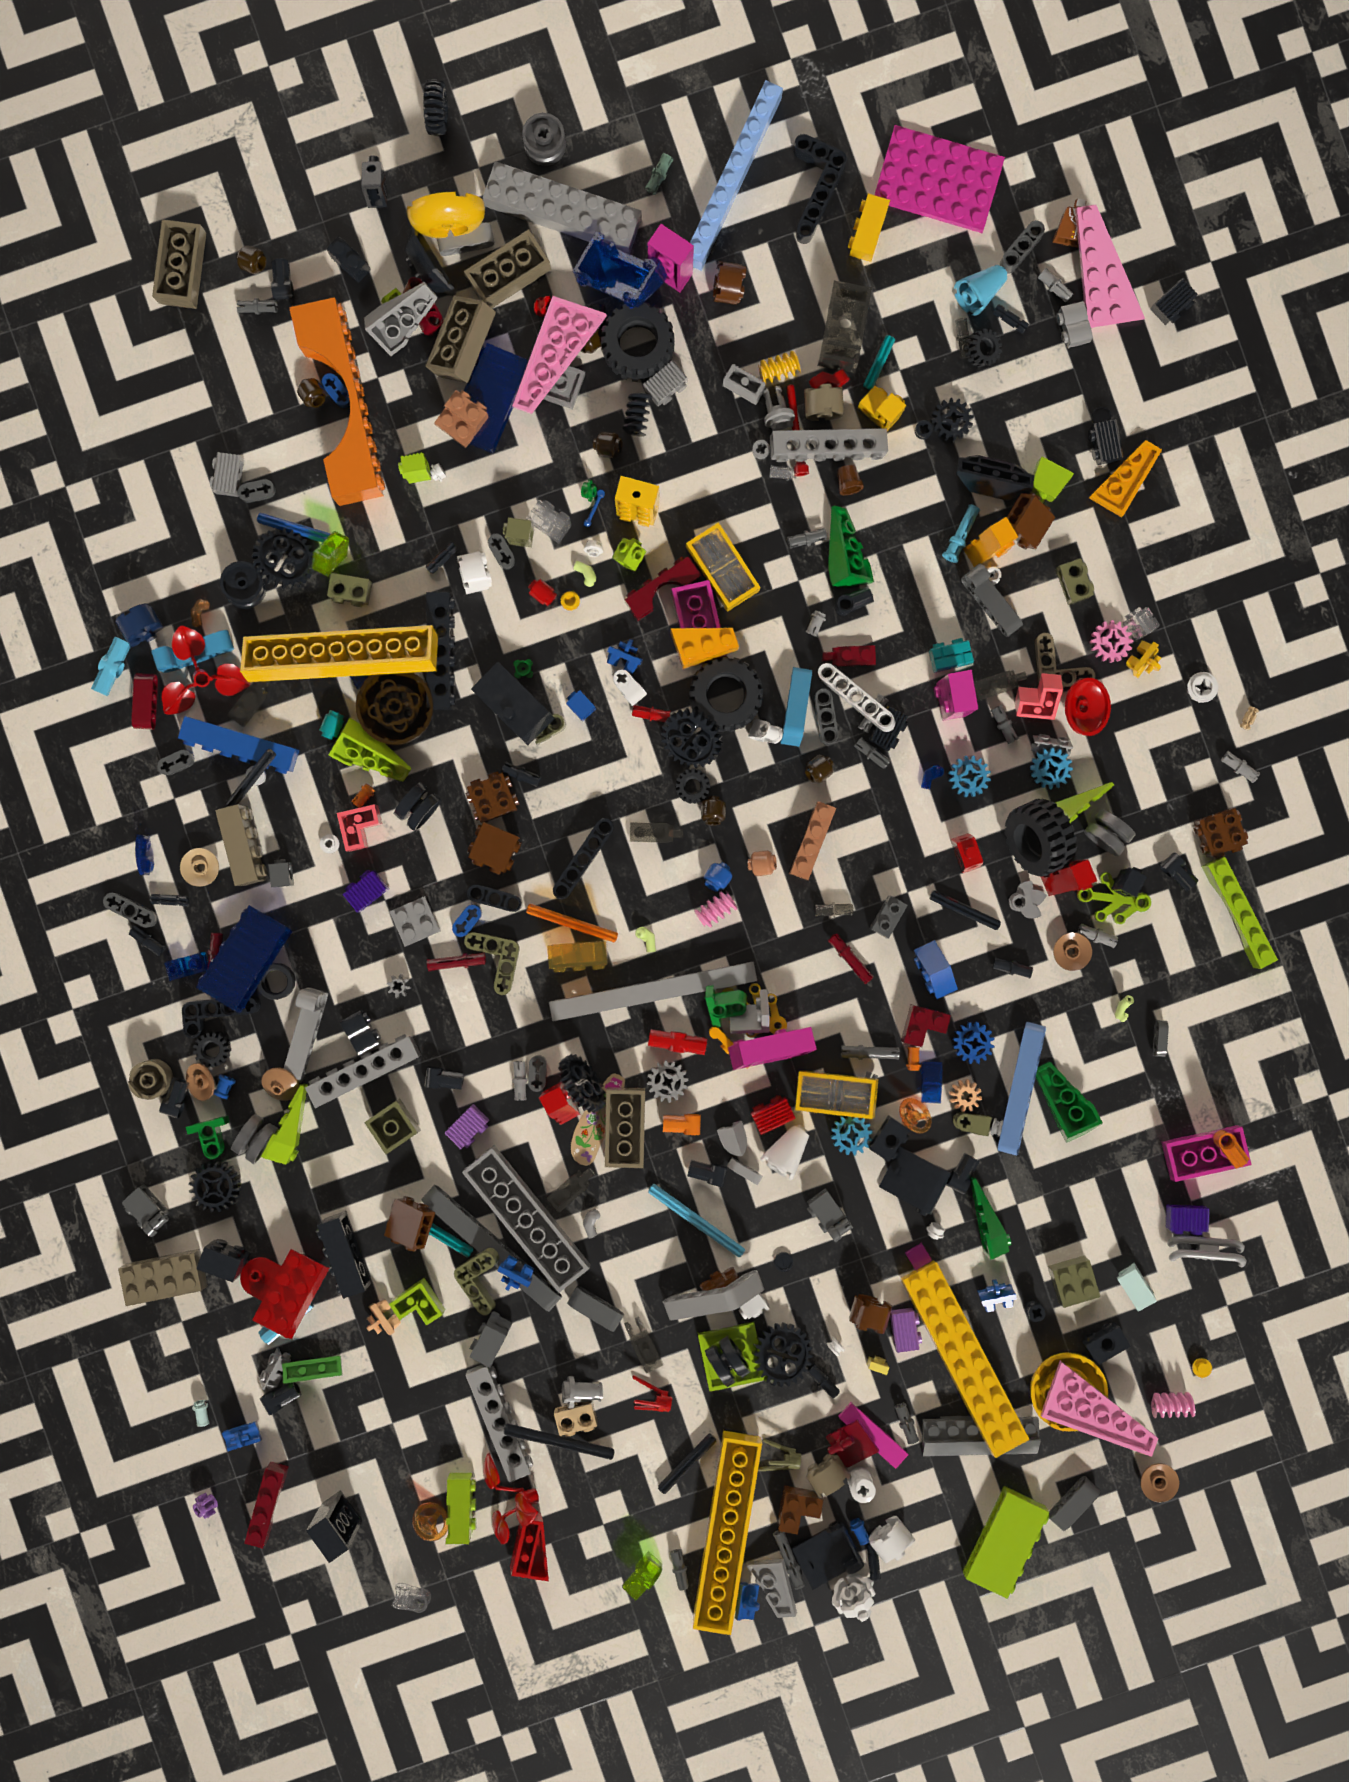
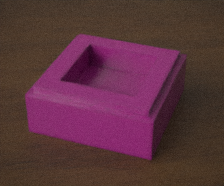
(918, 1256)

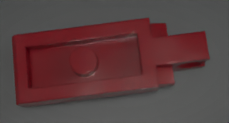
(851, 656)

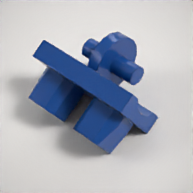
(632, 661)
(508, 1270)
(996, 1294)
(242, 1436)
(747, 1601)

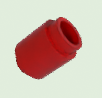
(542, 592)

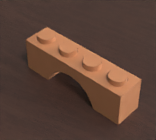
(812, 840)

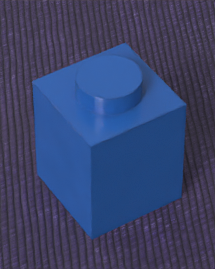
(580, 705)

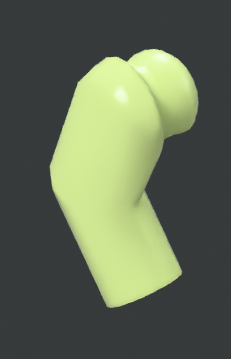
(587, 571)
(648, 937)

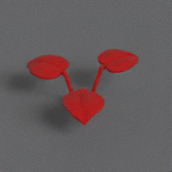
(187, 644)
(524, 1500)

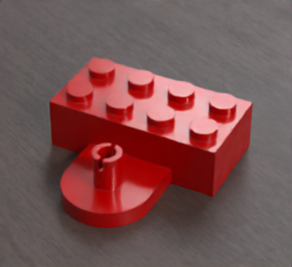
(283, 1289)

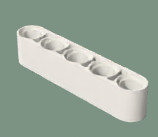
(852, 689)

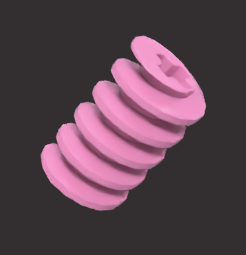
(715, 909)
(1172, 1403)

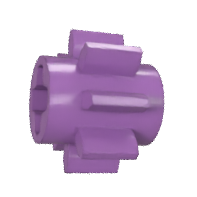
(205, 1505)

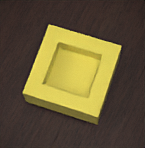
(878, 1364)

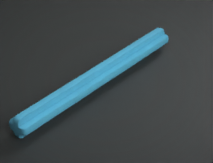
(696, 1220)

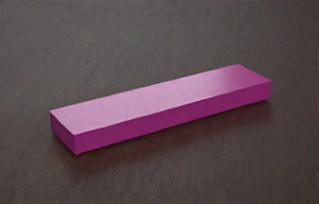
(888, 1448)

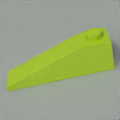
(1081, 802)

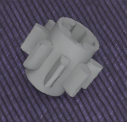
(392, 985)

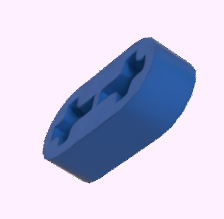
(334, 392)
(470, 923)

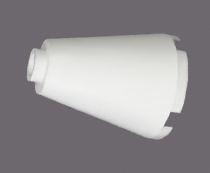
(787, 1151)

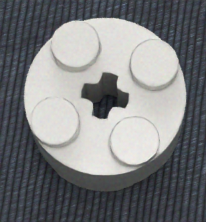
(473, 572)
(891, 1539)

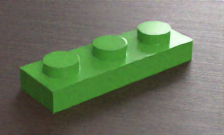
(312, 1369)

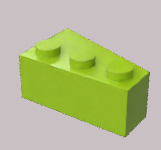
(460, 1508)

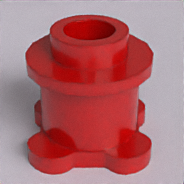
(541, 305)

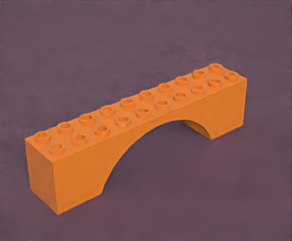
(353, 465)

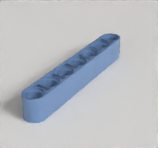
(1021, 1088)

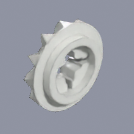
(1209, 682)

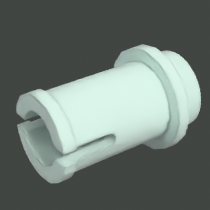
(200, 1409)

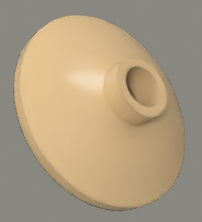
(190, 867)

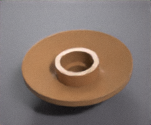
(1081, 955)
(200, 1081)
(280, 1084)
(1165, 1489)

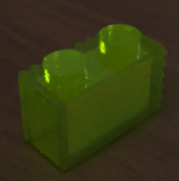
(330, 553)

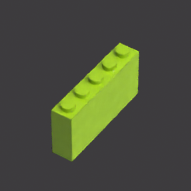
(1006, 1542)

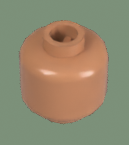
(762, 863)

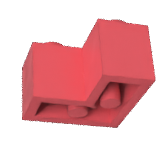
(1042, 701)
(353, 824)

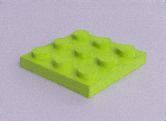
(744, 1337)

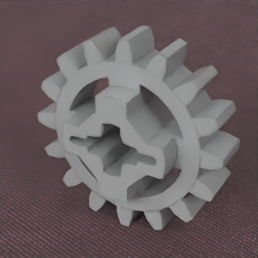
(675, 1076)

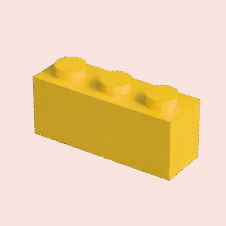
(868, 227)

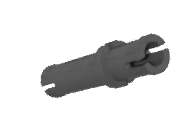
(869, 1052)
(797, 1579)

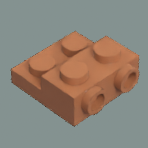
(462, 418)

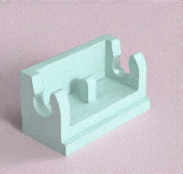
(1136, 1287)

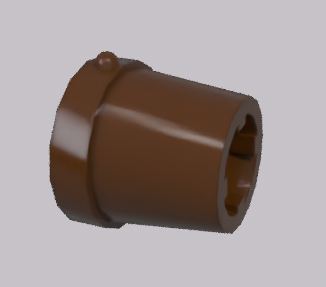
(849, 480)

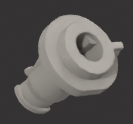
(779, 416)
(580, 1392)

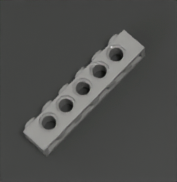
(799, 438)
(320, 1096)
(513, 1468)

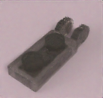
(644, 1347)

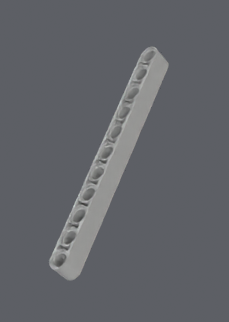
(652, 991)

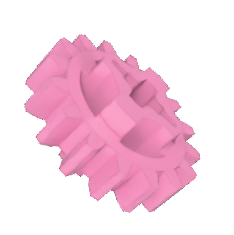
(1119, 641)

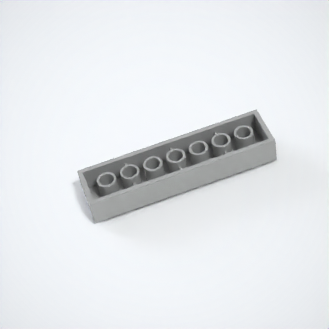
(560, 207)
(526, 1218)

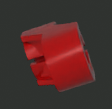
(836, 380)

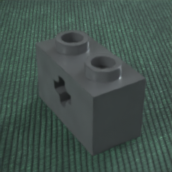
(888, 917)

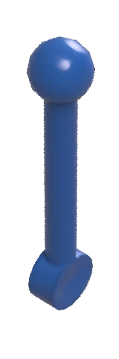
(600, 494)

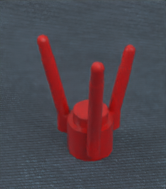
(661, 1403)

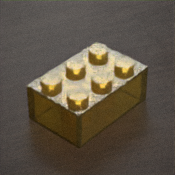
(578, 956)

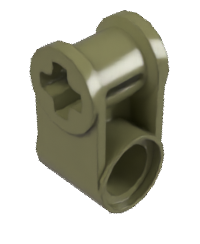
(549, 731)
(975, 1123)

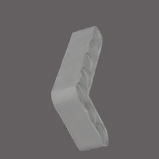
(312, 1006)
(715, 1300)

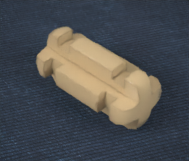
(1249, 718)

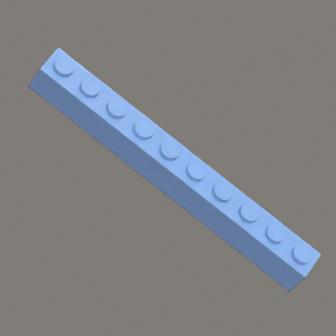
(735, 172)

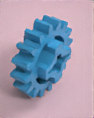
(1044, 769)
(971, 785)
(860, 1133)

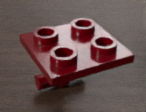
(851, 1443)

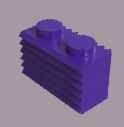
(365, 891)
(1187, 1218)

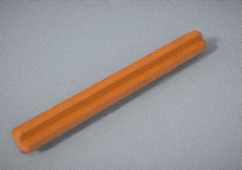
(572, 923)

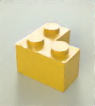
(881, 408)

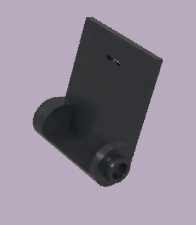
(917, 1182)
(830, 1553)

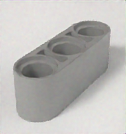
(476, 240)

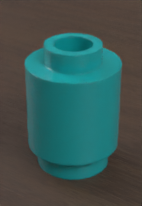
(332, 725)

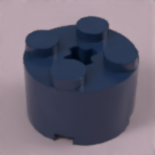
(139, 624)

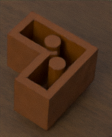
(797, 1503)

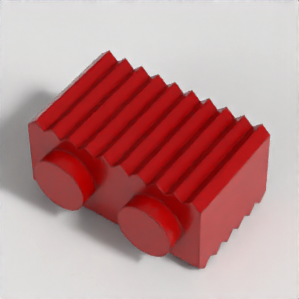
(772, 1114)

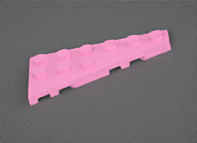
(1104, 281)
(560, 339)
(1086, 1409)

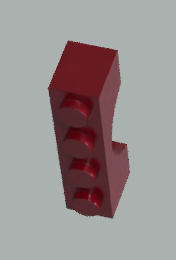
(680, 574)
(265, 1505)

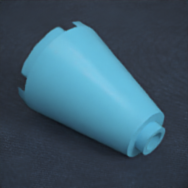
(979, 288)

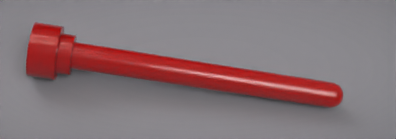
(800, 468)

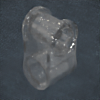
(407, 1596)

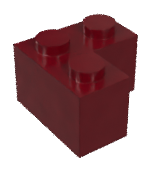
(921, 1019)

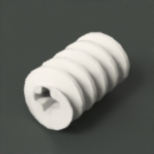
(861, 1485)

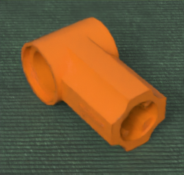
(687, 1124)
(1231, 1149)

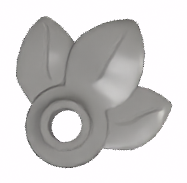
(1029, 900)

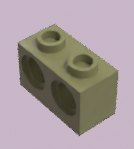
(519, 532)
(1070, 582)
(350, 584)

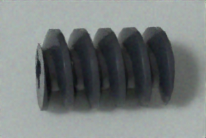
(635, 414)

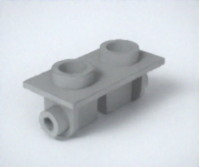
(1044, 741)
(270, 1377)

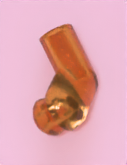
(196, 611)

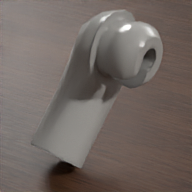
(589, 1222)

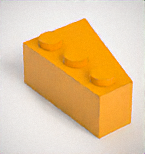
(992, 542)
(703, 644)

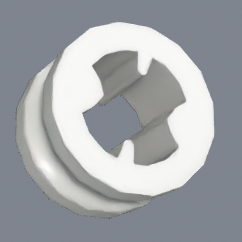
(835, 1346)

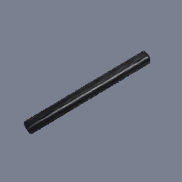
(558, 1441)

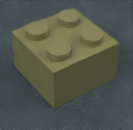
(392, 1126)
(1074, 1281)

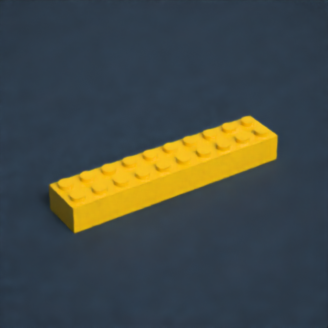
(339, 653)
(964, 1359)
(727, 1532)

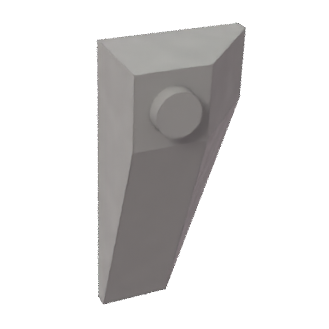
(398, 318)

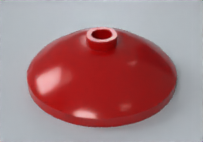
(1087, 706)

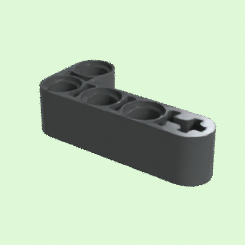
(990, 600)

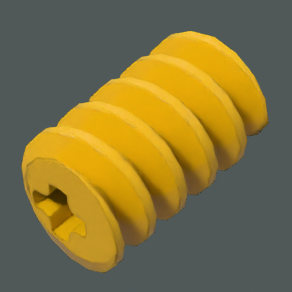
(779, 367)

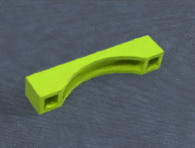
(1252, 936)

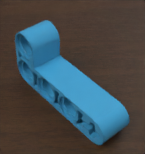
(215, 645)
(796, 706)

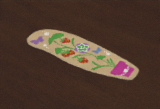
(591, 1128)

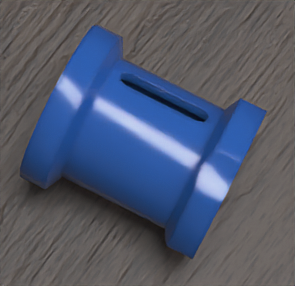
(224, 1086)

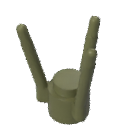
(791, 1460)

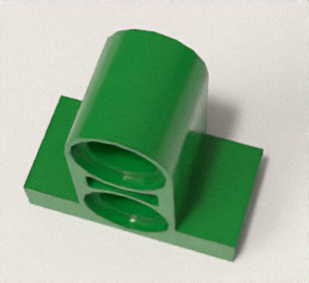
(724, 1004)
(206, 1139)

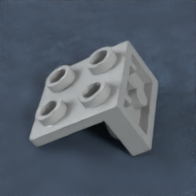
(754, 1019)

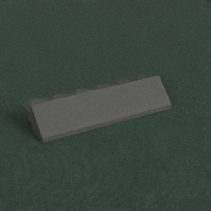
(961, 1437)

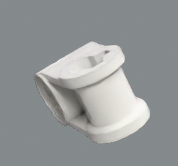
(631, 689)
(765, 732)

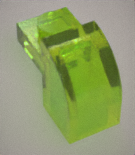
(644, 1576)

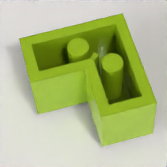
(418, 1298)

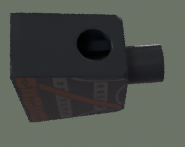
(374, 178)

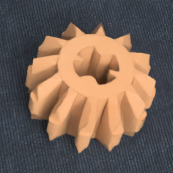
(970, 1089)

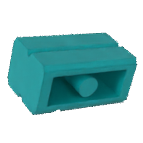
(951, 656)

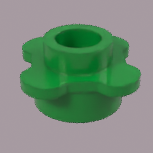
(588, 490)
(518, 667)

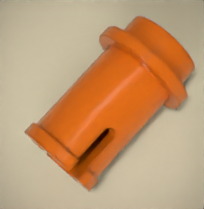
(363, 795)
(913, 1058)

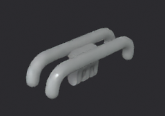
(1207, 1249)

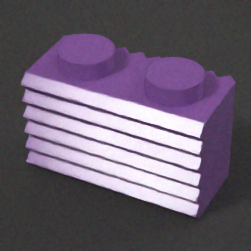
(467, 1126)
(905, 1330)

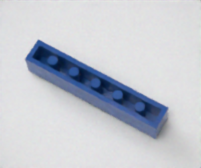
(236, 743)

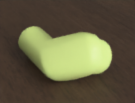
(1122, 1005)

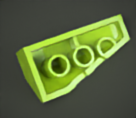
(360, 749)
(285, 1141)

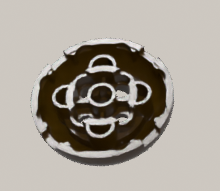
(373, 714)

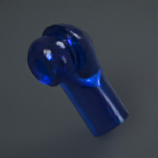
(930, 774)

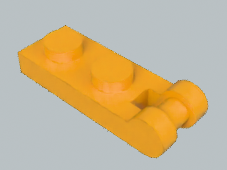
(716, 1032)

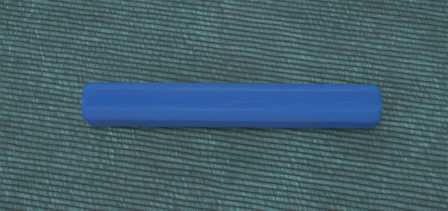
(280, 524)

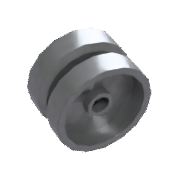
(544, 139)
(1109, 832)
(253, 1139)

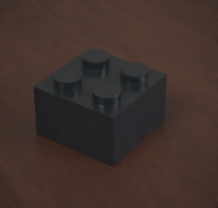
(223, 1260)

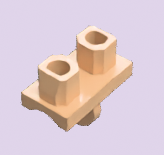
(388, 1324)

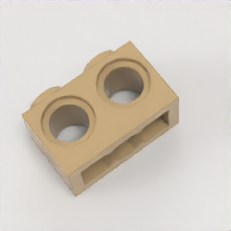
(574, 1415)

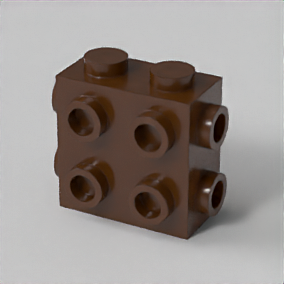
(1030, 520)
(492, 797)
(1221, 833)
(494, 848)
(409, 1223)

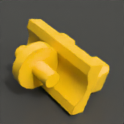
(1148, 651)

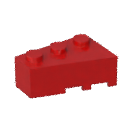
(1075, 876)
(559, 1104)
(529, 1552)

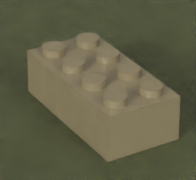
(179, 264)
(508, 269)
(460, 339)
(241, 845)
(625, 1127)
(162, 1277)

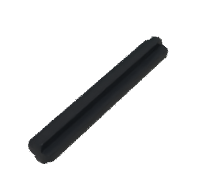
(251, 778)
(965, 910)
(685, 1465)

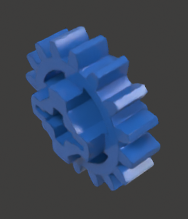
(972, 1050)

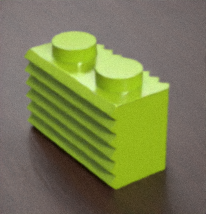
(415, 468)

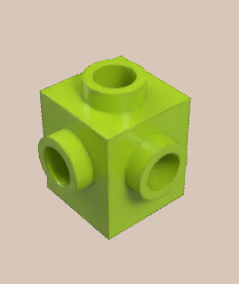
(629, 553)

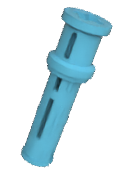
(958, 541)

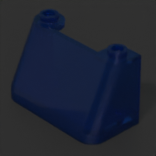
(618, 273)

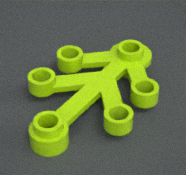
(1117, 901)

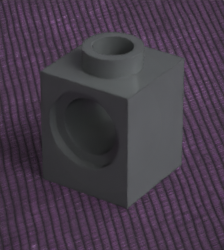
(281, 873)

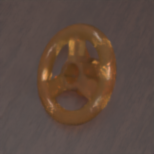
(912, 1116)
(424, 1527)

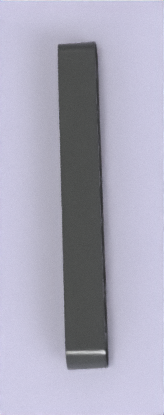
(482, 1238)

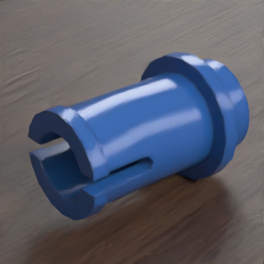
(858, 1527)

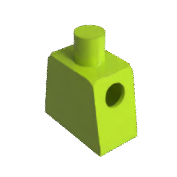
(1049, 479)

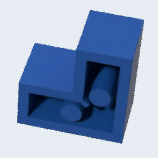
(935, 969)

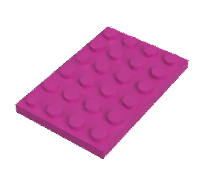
(939, 178)

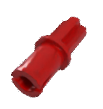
(650, 713)

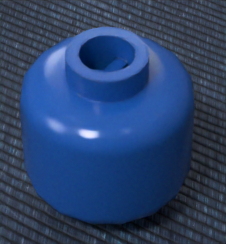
(718, 876)

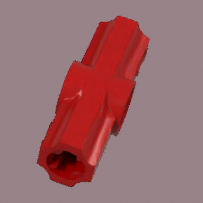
(677, 1042)

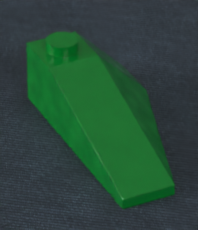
(846, 560)
(1069, 1108)
(993, 1236)

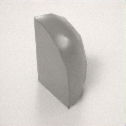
(734, 1138)

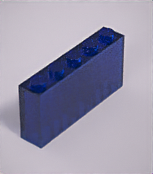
(495, 386)
(244, 959)

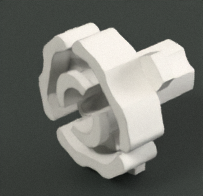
(855, 1597)

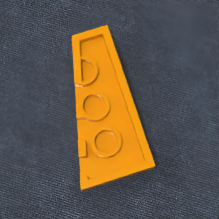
(1125, 482)

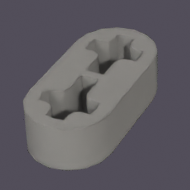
(744, 1171)

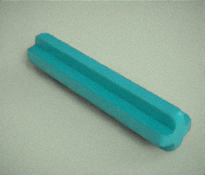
(879, 362)
(450, 1240)

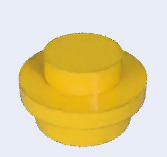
(570, 600)
(1202, 1367)

